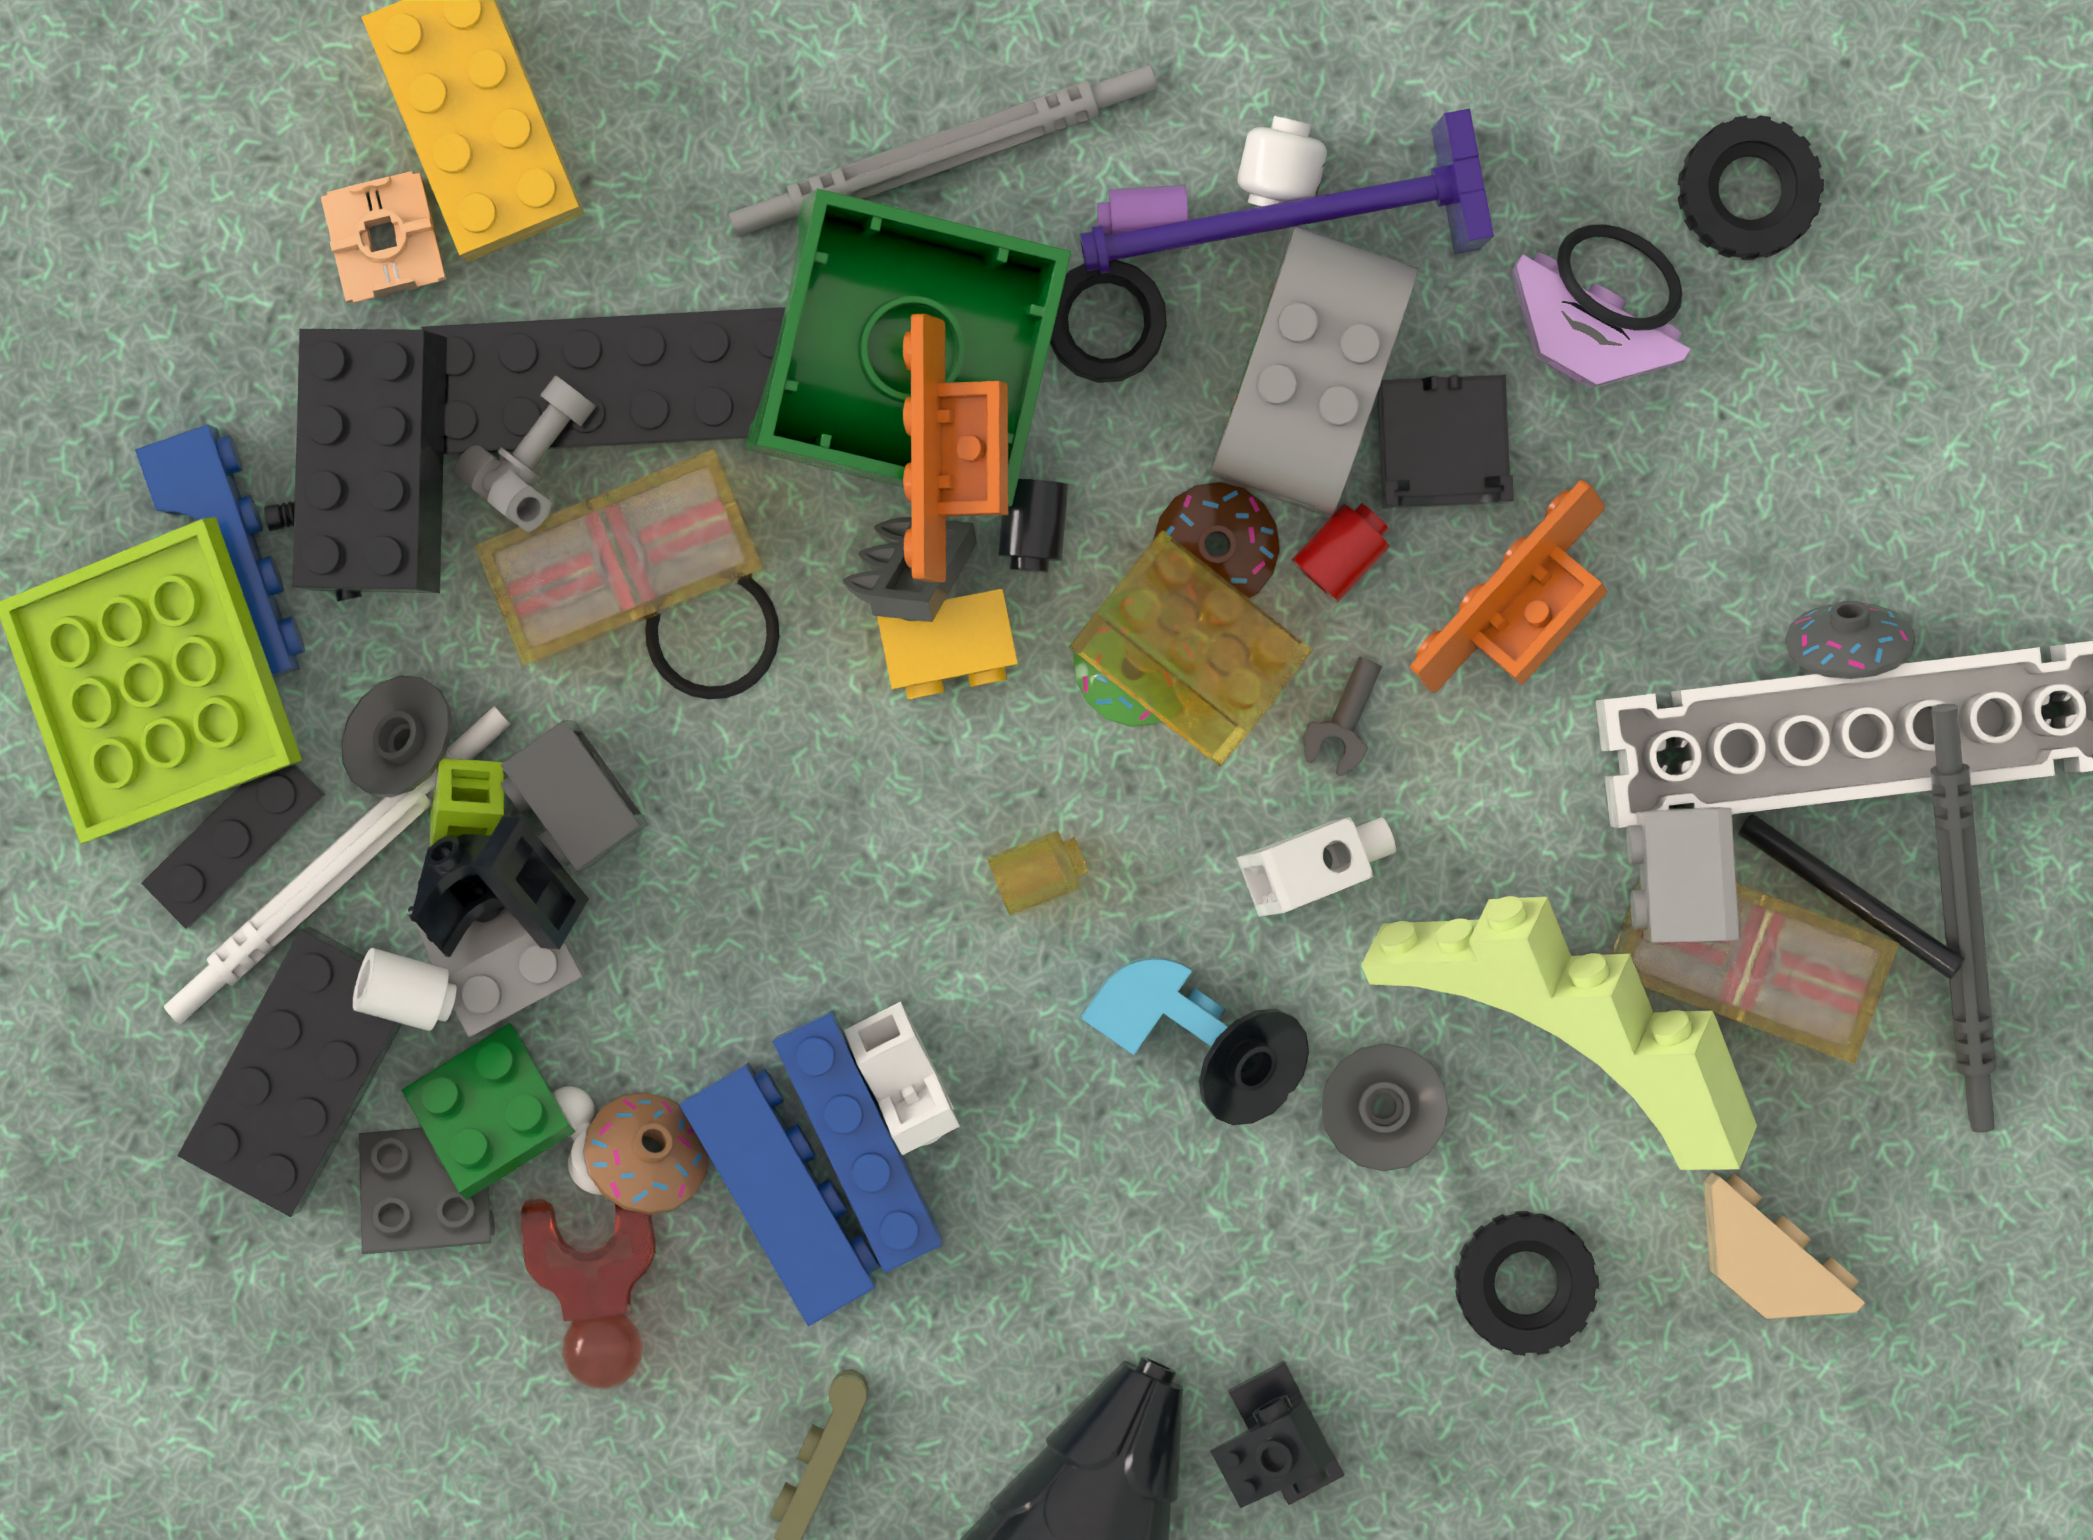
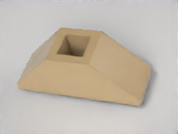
(1767, 1259)

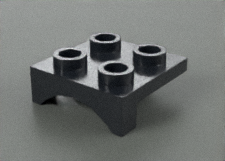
(1444, 441)

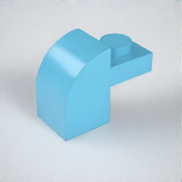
(1138, 996)

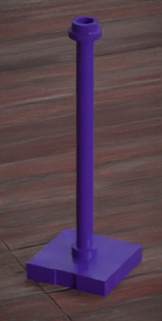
(1452, 184)

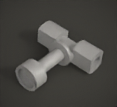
(509, 478)

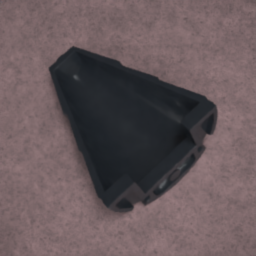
(1103, 1468)

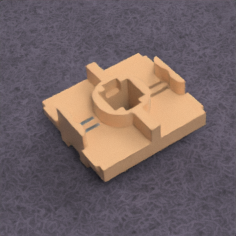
(374, 273)

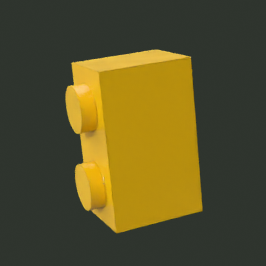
(964, 639)

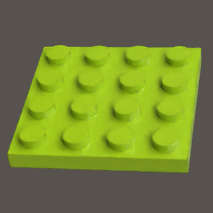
(148, 680)

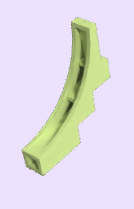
(1592, 1001)

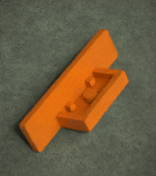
(955, 448)
(1525, 603)

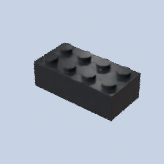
(369, 460)
(292, 1078)

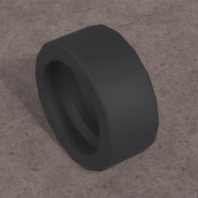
(1144, 350)

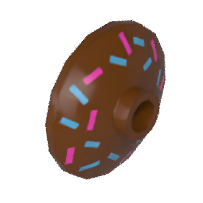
(1237, 516)

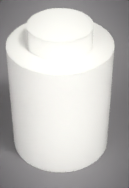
(403, 990)

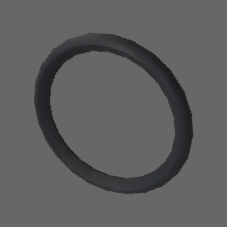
(1601, 311)
(733, 688)

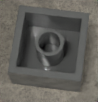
(572, 796)

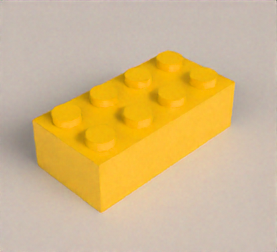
(473, 121)

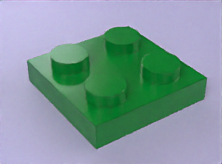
(488, 1111)

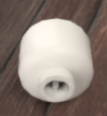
(1281, 163)

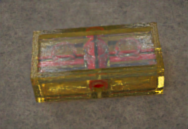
(620, 558)
(1784, 975)

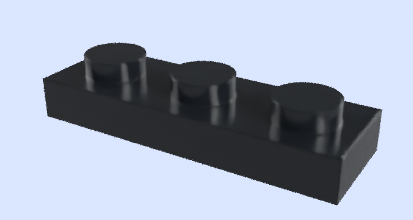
(231, 842)

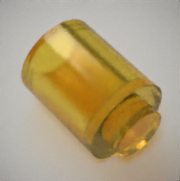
(1037, 871)

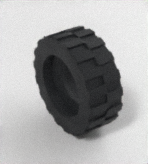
(1785, 153)
(1574, 1291)

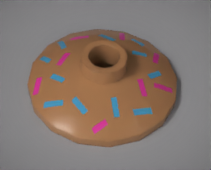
(632, 1174)

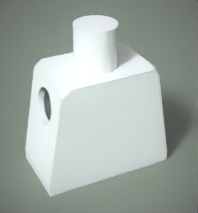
(1294, 868)

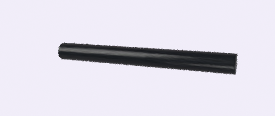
(1851, 896)

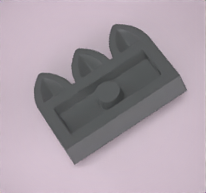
(891, 585)

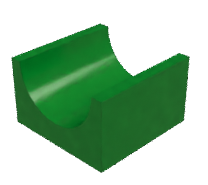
(851, 299)

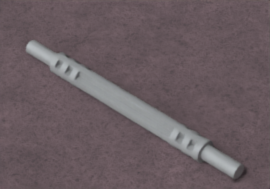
(952, 147)

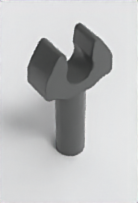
(1345, 719)

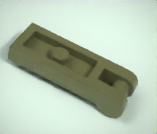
(821, 1454)

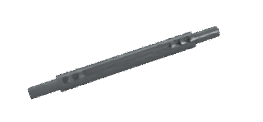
(1963, 915)

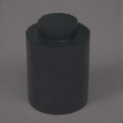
(1034, 525)

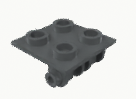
(411, 1198)

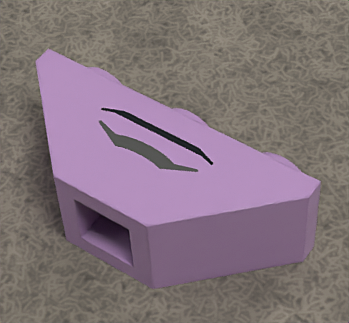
(1579, 342)

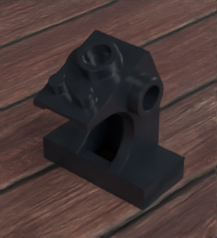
(482, 874)
(1281, 1444)

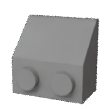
(1684, 875)
(502, 970)

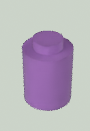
(1142, 208)

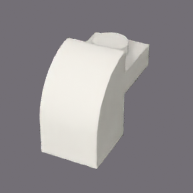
(902, 1078)

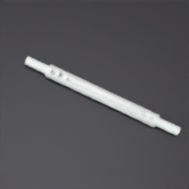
(324, 877)

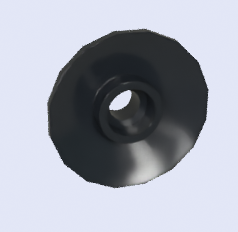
(1253, 1066)

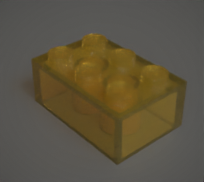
(1191, 648)

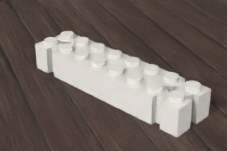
(1848, 737)

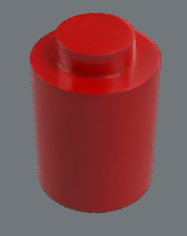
(1343, 550)

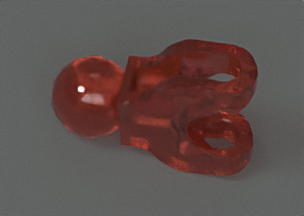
(593, 1289)

